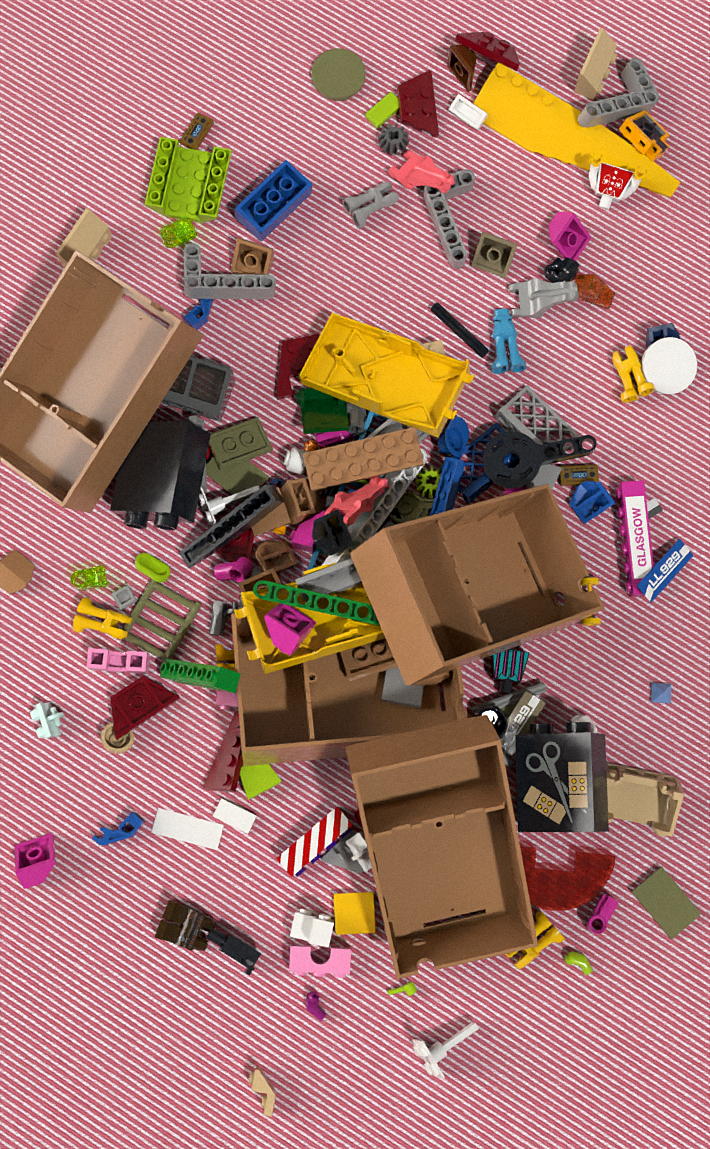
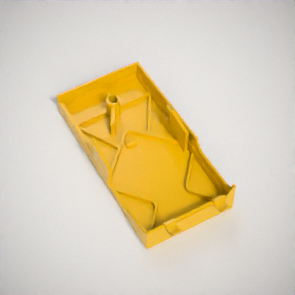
(386, 374)
(327, 637)

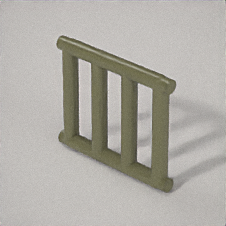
(184, 623)

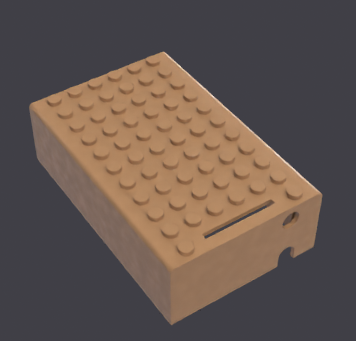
(86, 382)
(461, 587)
(317, 712)
(443, 844)

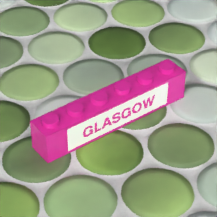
(635, 533)

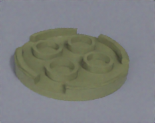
(338, 74)

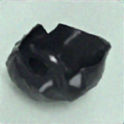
(561, 270)
(497, 718)

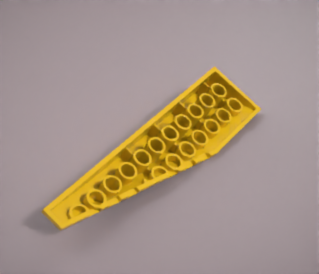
(551, 127)

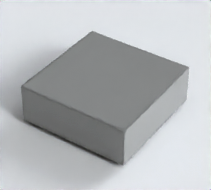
(124, 597)

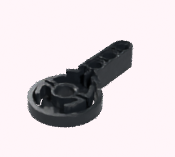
(529, 455)

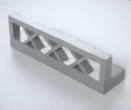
(330, 579)

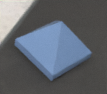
(660, 693)

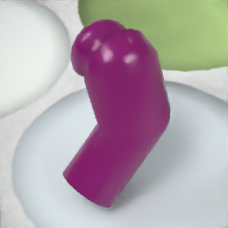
(312, 1005)

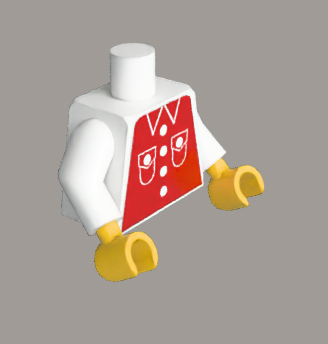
(612, 182)

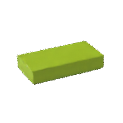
(383, 110)

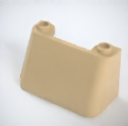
(644, 798)

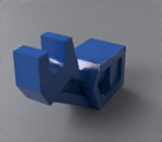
(203, 308)
(113, 836)

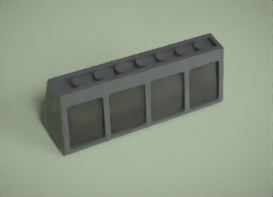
(202, 388)

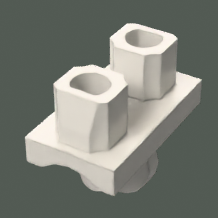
(358, 847)

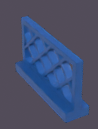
(481, 482)

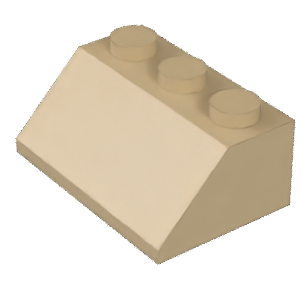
(596, 66)
(86, 236)

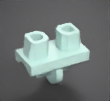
(49, 719)

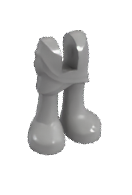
(359, 216)

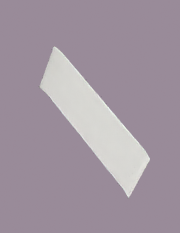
(187, 828)

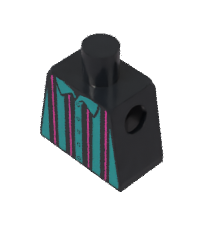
(508, 668)

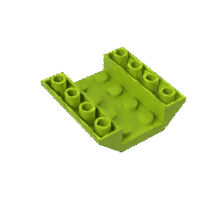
(187, 181)

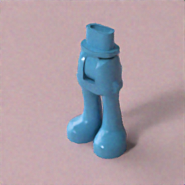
(505, 332)

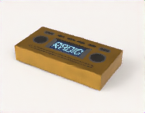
(197, 131)
(578, 474)

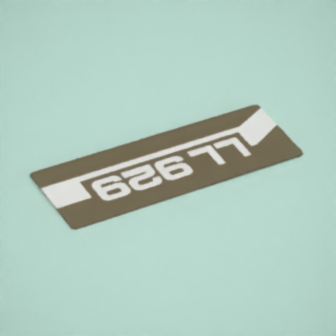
(519, 720)

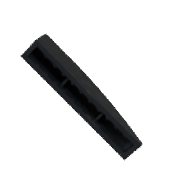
(232, 525)

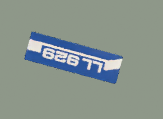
(665, 570)

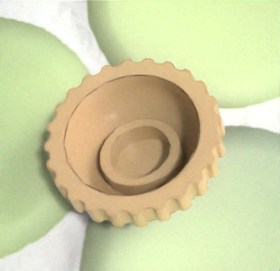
(113, 745)

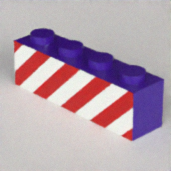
(314, 841)

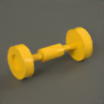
(590, 582)

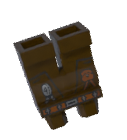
(188, 933)

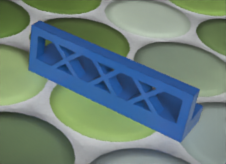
(448, 485)

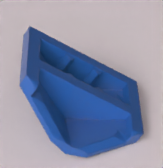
(590, 500)

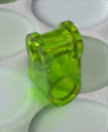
(179, 231)
(91, 578)

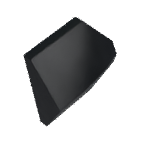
(331, 533)

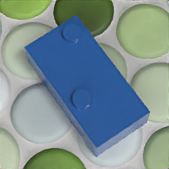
(273, 200)

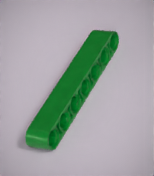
(312, 602)

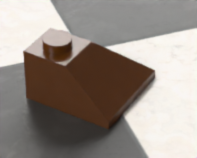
(462, 64)

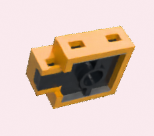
(646, 135)

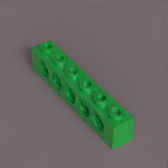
(200, 675)

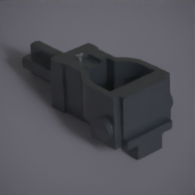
(235, 949)

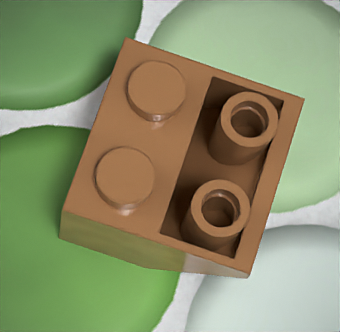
(300, 500)

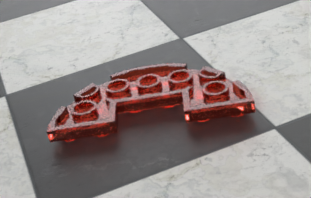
(566, 889)

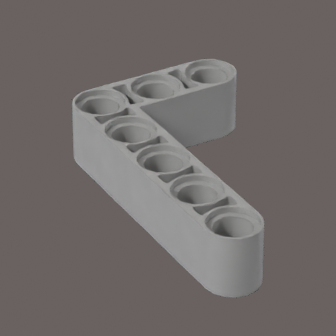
(641, 97)
(445, 216)
(242, 285)

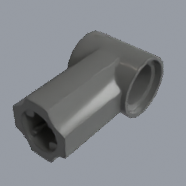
(356, 418)

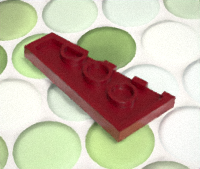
(228, 761)

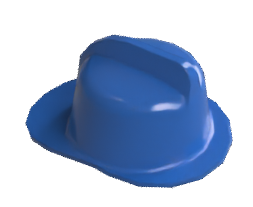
(454, 437)

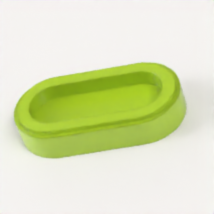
(152, 567)

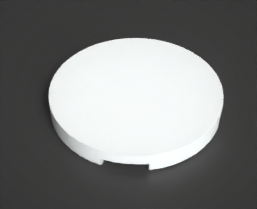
(669, 365)

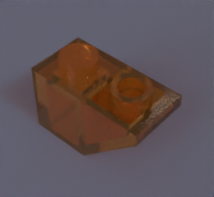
(594, 290)

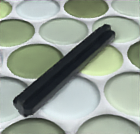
(459, 330)

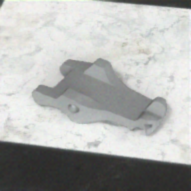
(539, 296)

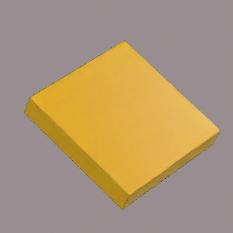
(354, 913)

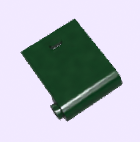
(321, 412)

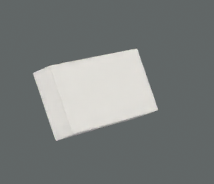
(468, 112)
(234, 816)

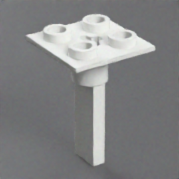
(219, 505)
(438, 1051)

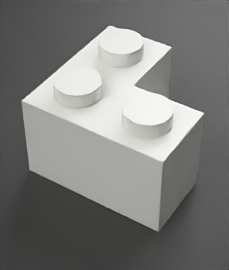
(312, 927)

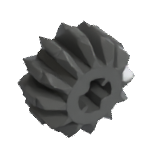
(393, 139)

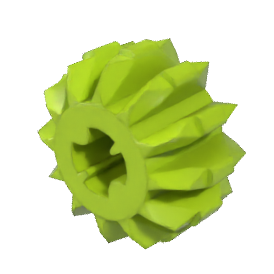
(423, 480)

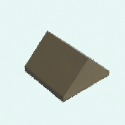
(494, 254)

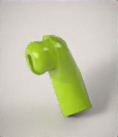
(579, 959)

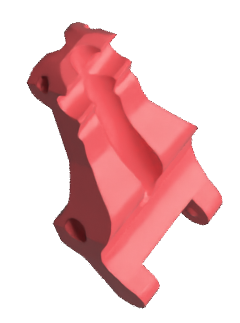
(421, 171)
(359, 501)

